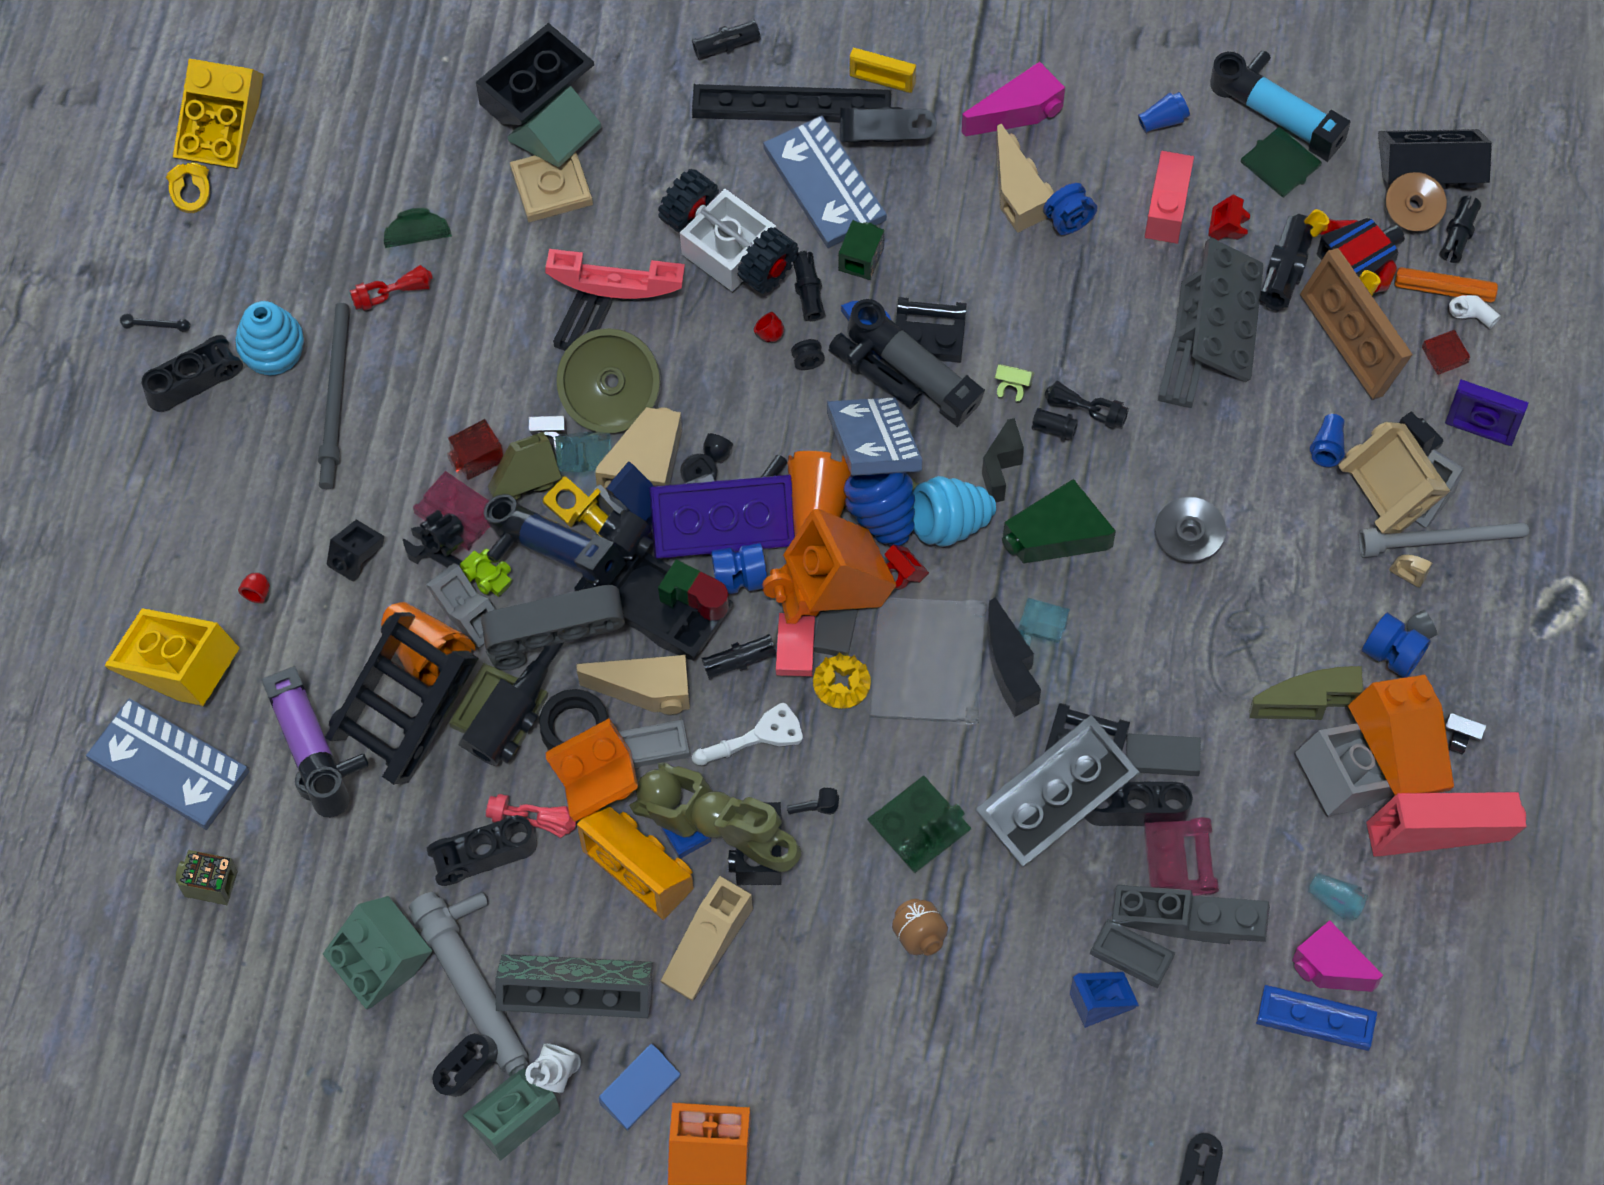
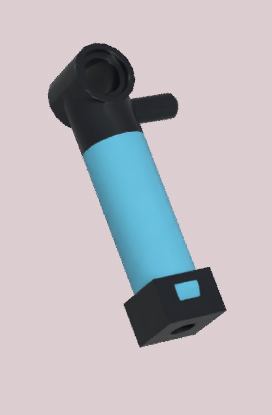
(1245, 84)

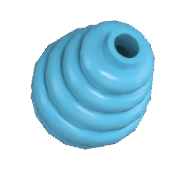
(269, 339)
(950, 510)

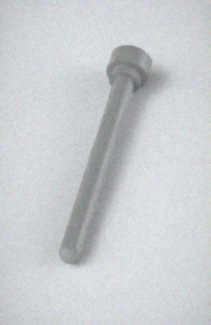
(1373, 541)

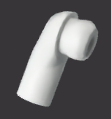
(1473, 307)

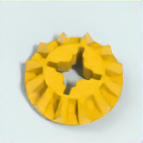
(838, 695)

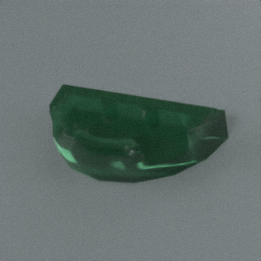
(415, 226)

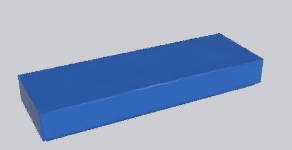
(1317, 1017)

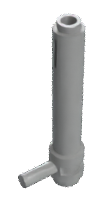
(442, 935)

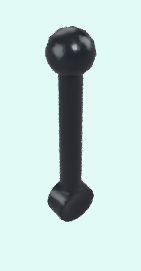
(127, 321)

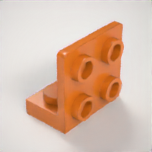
(594, 769)

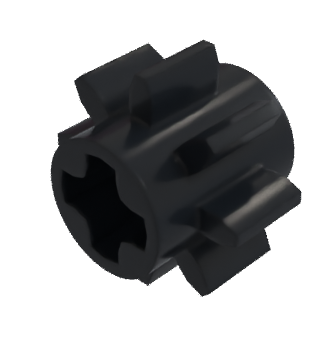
(441, 533)

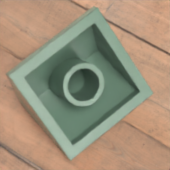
(557, 128)
(512, 1114)

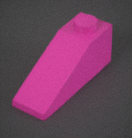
(1017, 104)

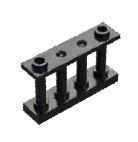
(436, 699)

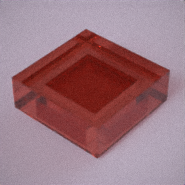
(1446, 352)

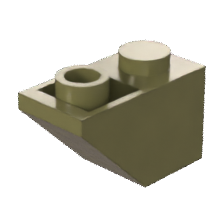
(525, 467)

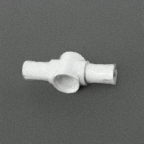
(553, 1068)

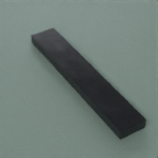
(781, 103)

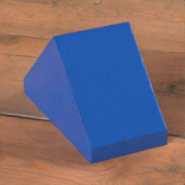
(1101, 996)

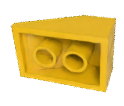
(174, 655)

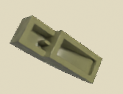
(1309, 694)

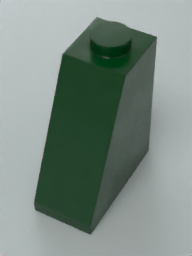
(1058, 527)

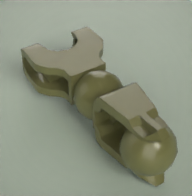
(741, 823)

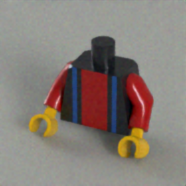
(1363, 244)

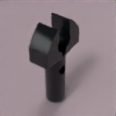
(416, 553)

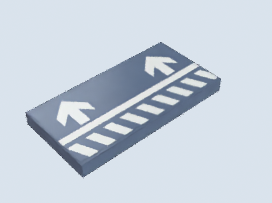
(823, 180)
(874, 436)
(167, 764)

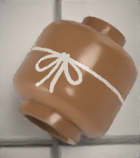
(919, 927)

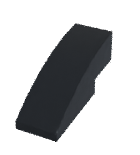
(1011, 661)

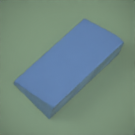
(639, 1087)

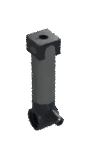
(955, 395)

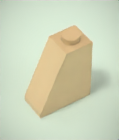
(649, 445)

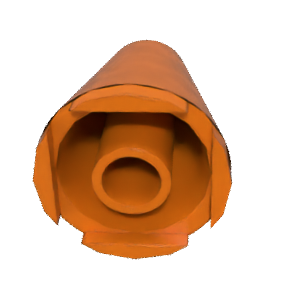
(816, 484)
(433, 631)

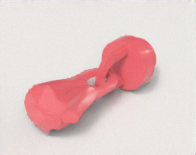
(553, 819)

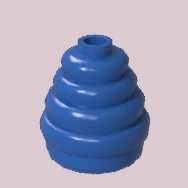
(882, 505)

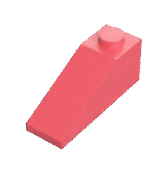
(1169, 197)

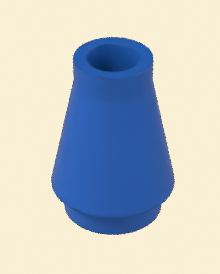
(1164, 113)
(1329, 442)

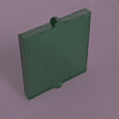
(1281, 162)

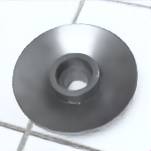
(1194, 516)

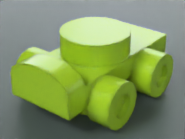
(486, 575)

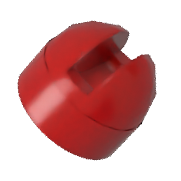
(769, 327)
(254, 588)

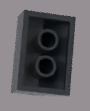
(531, 76)
(1445, 155)

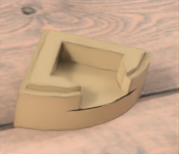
(1411, 568)

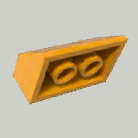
(635, 860)

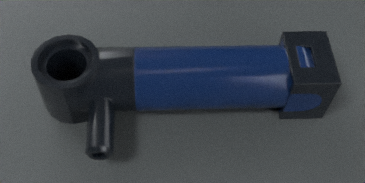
(593, 557)

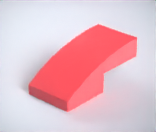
(795, 646)

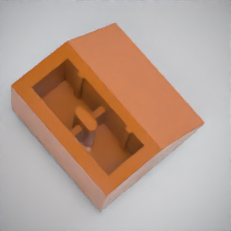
(708, 1144)

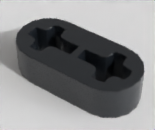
(462, 1061)
(1190, 1165)

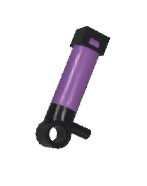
(309, 744)

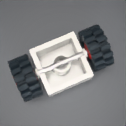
(726, 234)

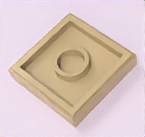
(549, 188)

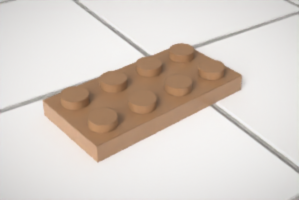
(1355, 323)

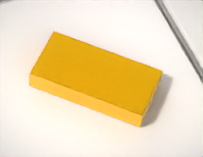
(882, 70)

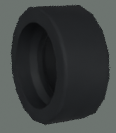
(563, 701)

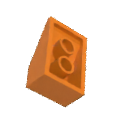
(1406, 734)

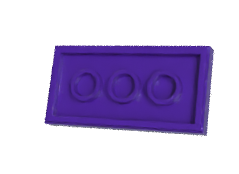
(721, 515)

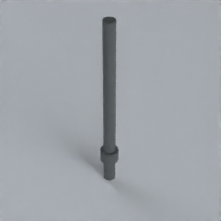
(329, 452)

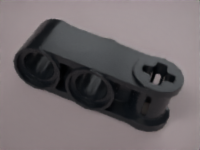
(883, 124)
(178, 386)
(462, 847)

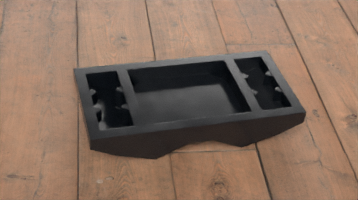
(671, 628)

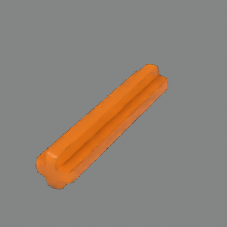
(1445, 284)

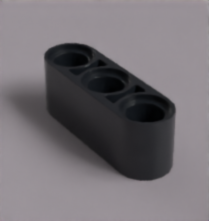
(1153, 795)

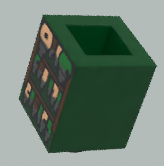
(861, 249)

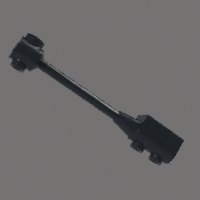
(512, 706)

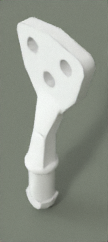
(761, 733)

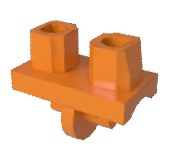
(786, 591)

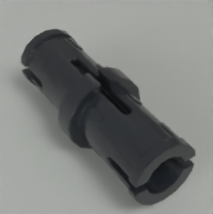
(747, 33)
(1460, 229)
(808, 286)
(739, 656)

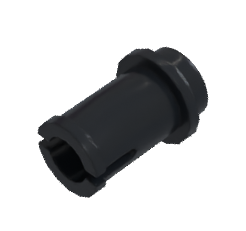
(1055, 424)

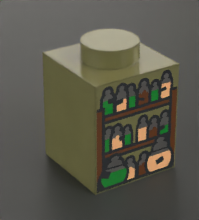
(206, 877)

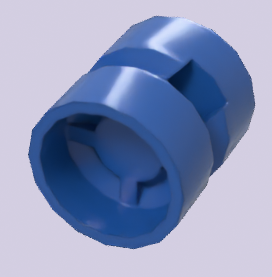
(740, 568)
(1395, 645)

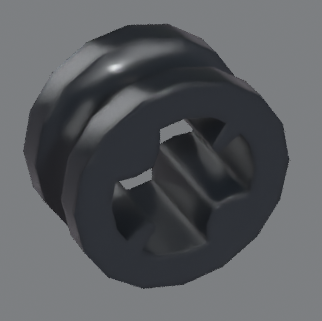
(807, 354)

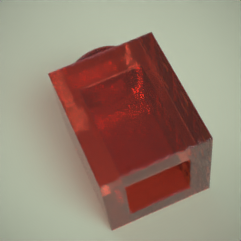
(475, 450)

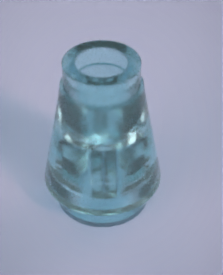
(1339, 896)

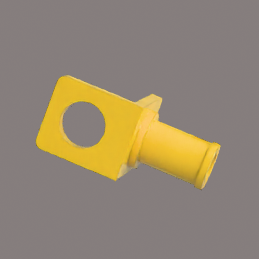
(583, 510)

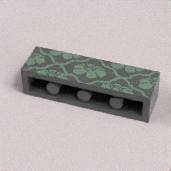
(574, 986)

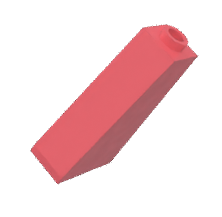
(1444, 821)

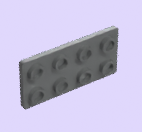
(1222, 309)

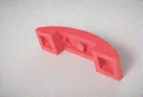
(614, 282)

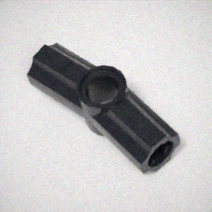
(1287, 263)

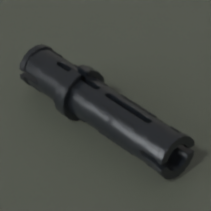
(877, 372)

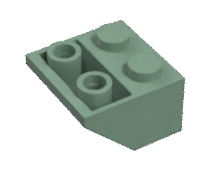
(376, 951)

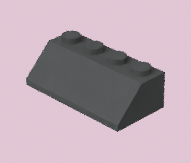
(1057, 791)

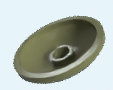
(584, 377)

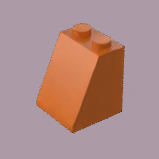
(838, 564)

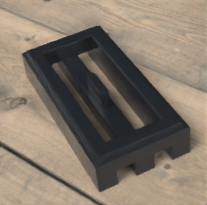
(605, 304)

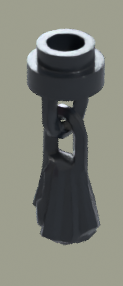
(1062, 396)

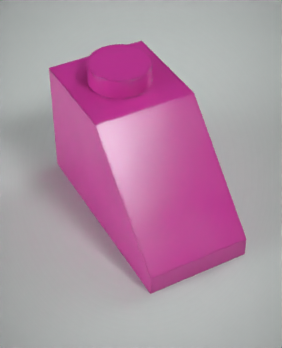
(1335, 962)

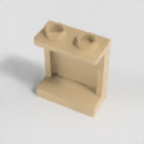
(1395, 476)

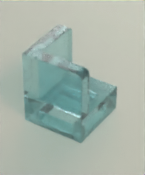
(581, 450)
(1043, 621)

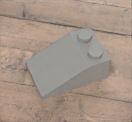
(1343, 769)

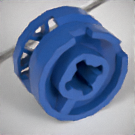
(1070, 208)

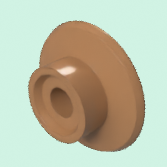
(1421, 189)

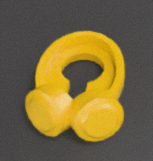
(199, 178)

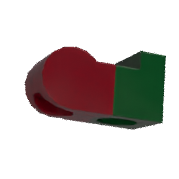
(695, 590)

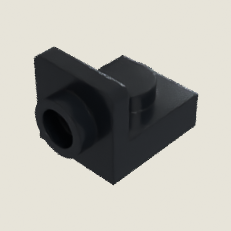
(1422, 432)
(352, 548)

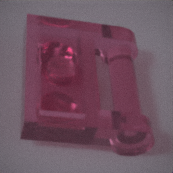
(1168, 858)

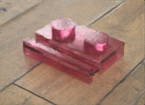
(455, 497)

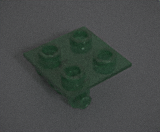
(919, 824)

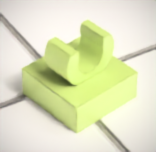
(1014, 377)

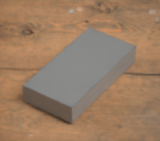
(657, 743)

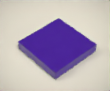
(1486, 412)

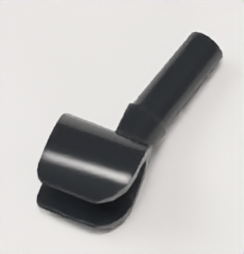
(826, 803)

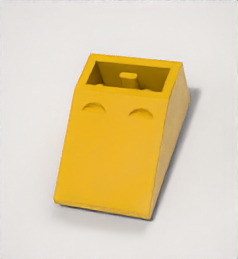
(216, 112)

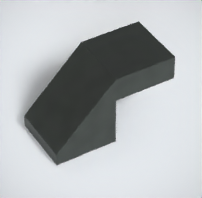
(1003, 453)

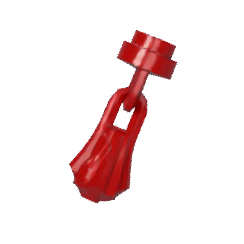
(416, 279)

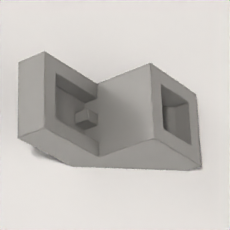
(460, 602)

